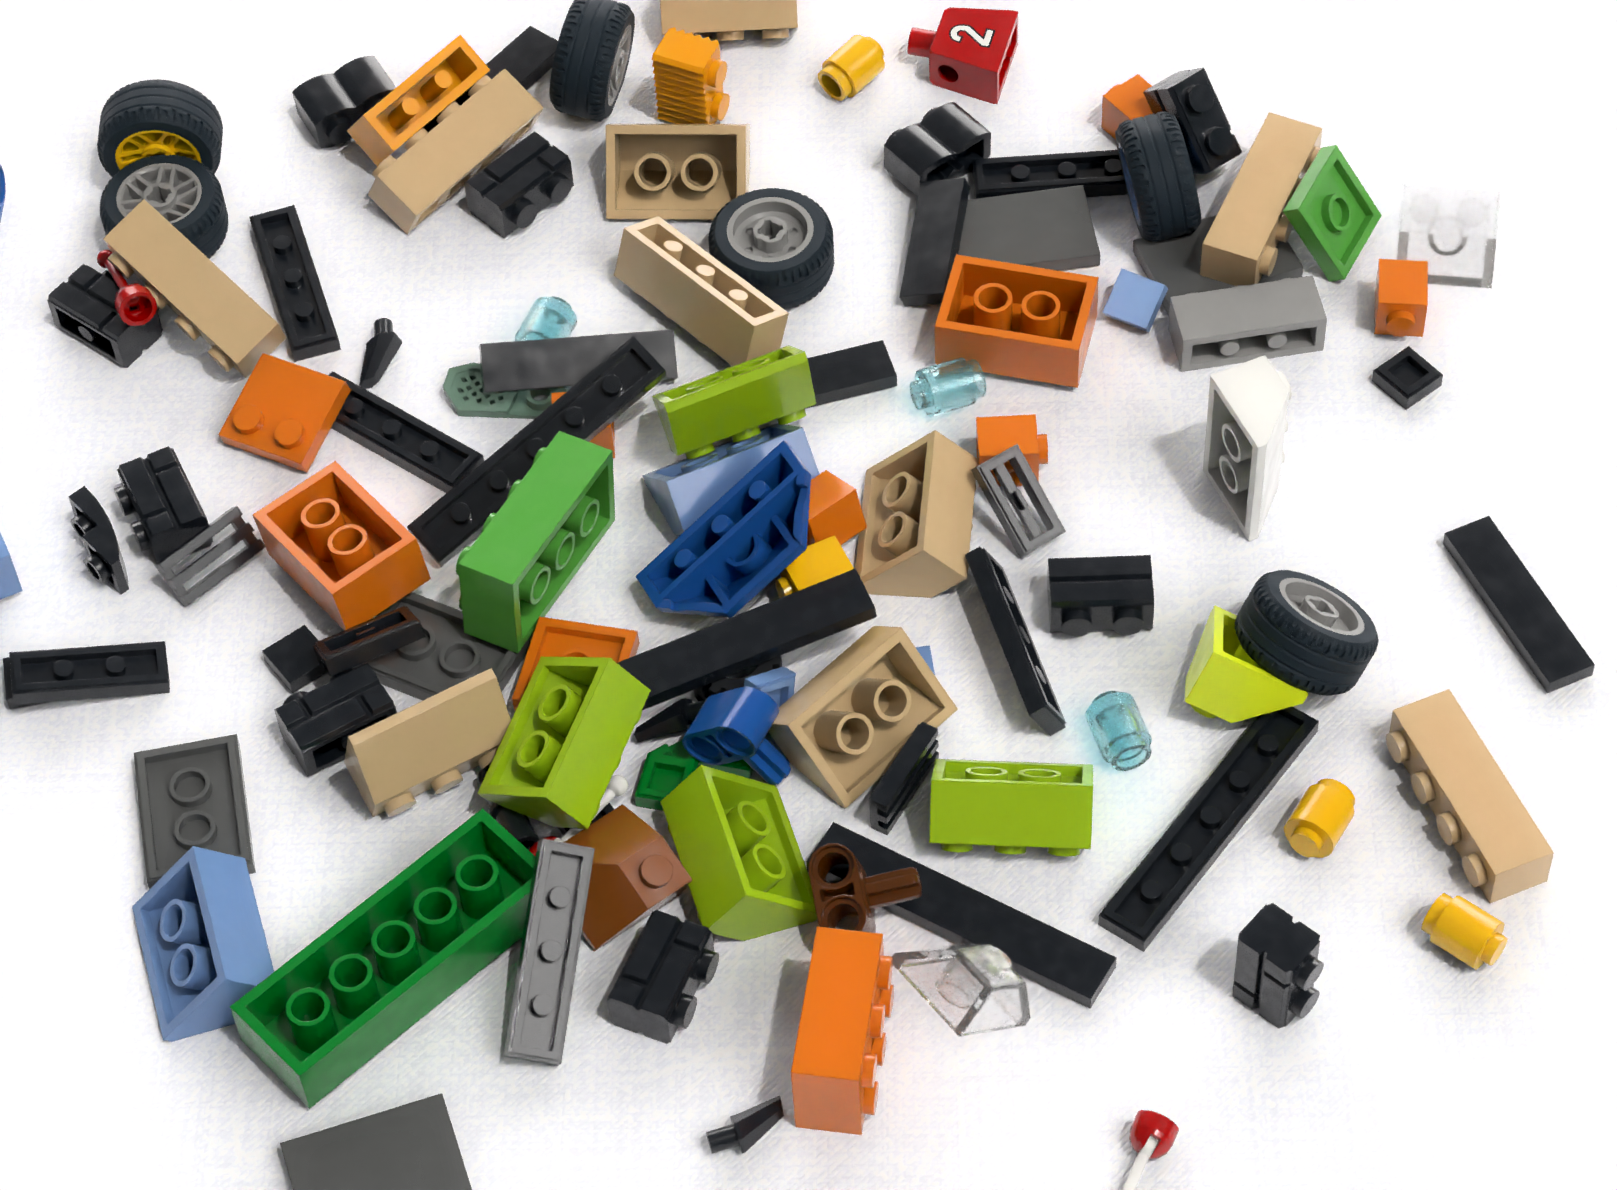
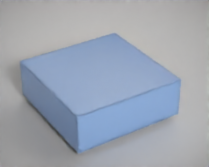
(1135, 300)

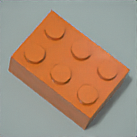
(1017, 319)
(342, 546)
(841, 1031)

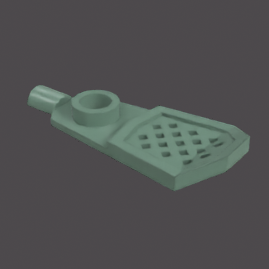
(465, 393)

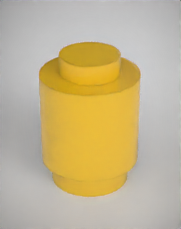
(851, 67)
(1320, 818)
(1465, 931)

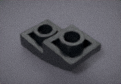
(100, 541)

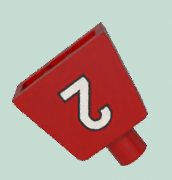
(969, 50)

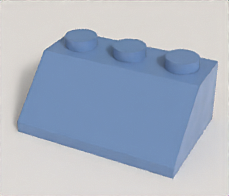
(694, 485)
(201, 942)

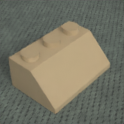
(730, 17)
(675, 169)
(917, 519)
(860, 713)
(428, 744)

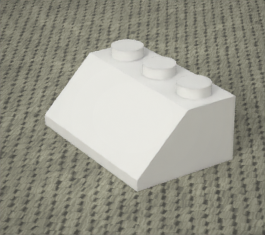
(1246, 439)

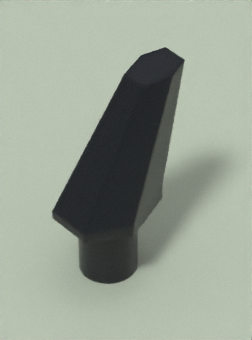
(379, 352)
(671, 720)
(746, 1127)

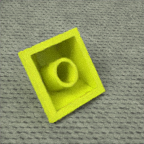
(1228, 681)

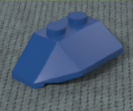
(736, 542)

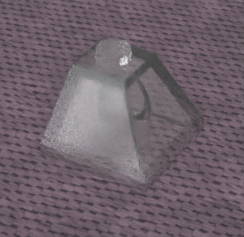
(968, 986)

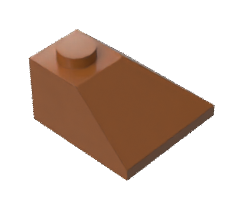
(629, 874)

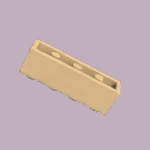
(454, 150)
(1252, 215)
(193, 288)
(699, 292)
(1469, 796)

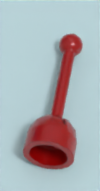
(129, 296)

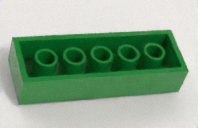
(389, 959)

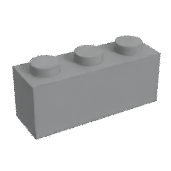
(1247, 323)

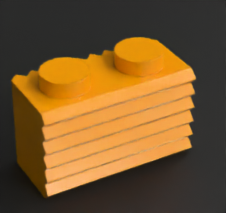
(689, 79)

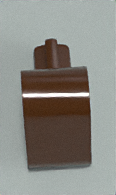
(856, 892)

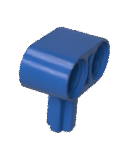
(733, 729)

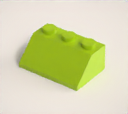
(736, 401)
(565, 740)
(1011, 806)
(739, 854)

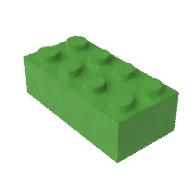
(536, 541)

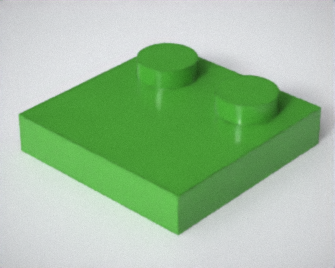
(1332, 213)

